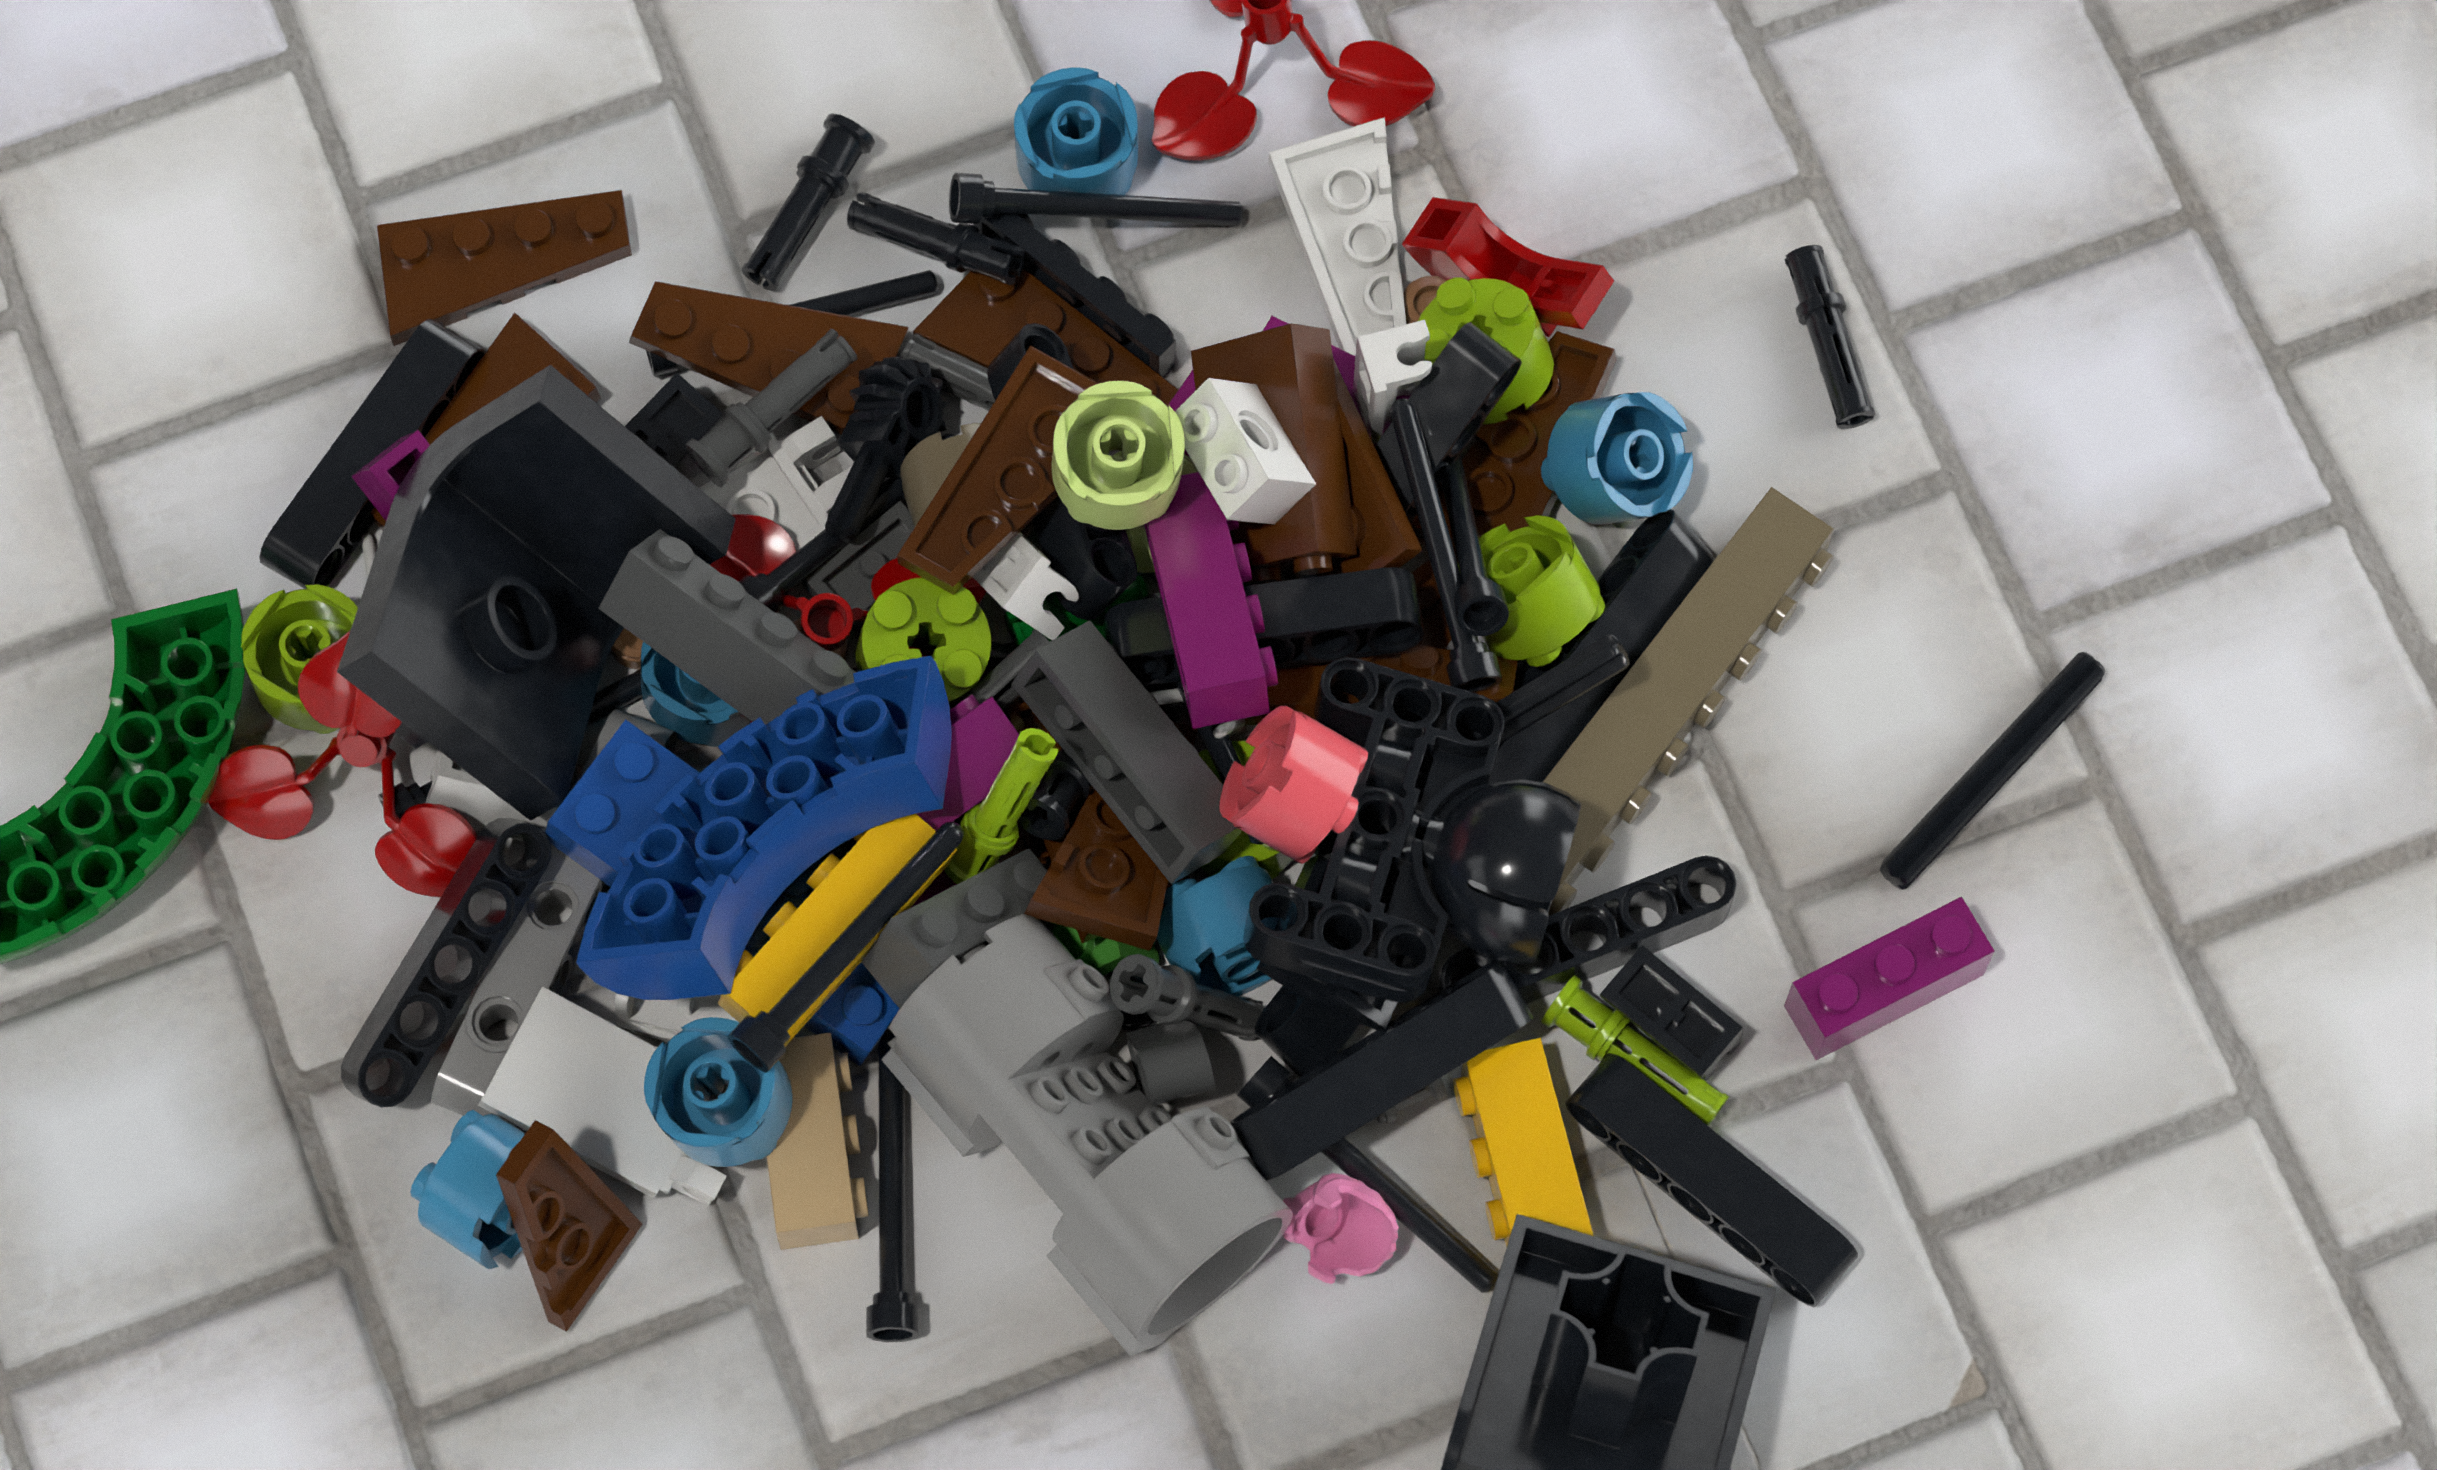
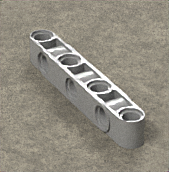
(528, 958)

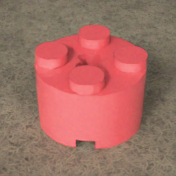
(1293, 784)

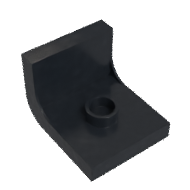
(494, 578)
(1607, 1360)

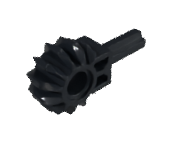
(891, 415)

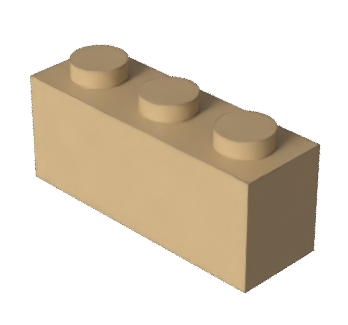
(810, 1164)

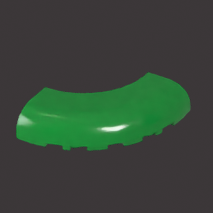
(137, 780)

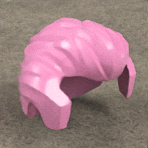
(1342, 1226)

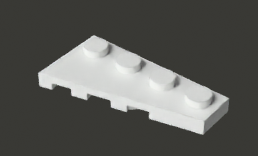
(1346, 227)

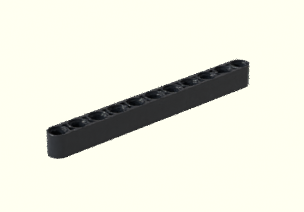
(1640, 596)

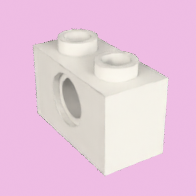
(1242, 452)

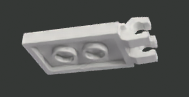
(779, 484)
(590, 1089)

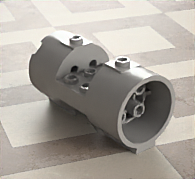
(1151, 1203)

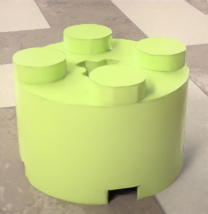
(1110, 491)

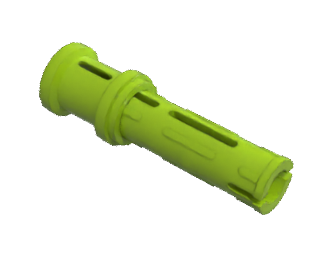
(992, 825)
(1612, 1026)

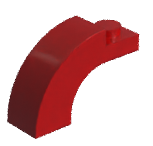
(1462, 242)

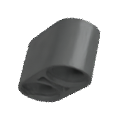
(1170, 1061)

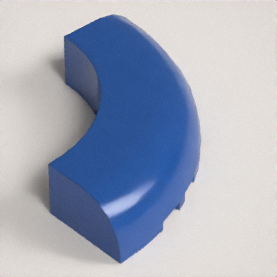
(759, 821)

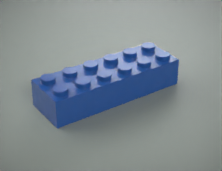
(616, 805)

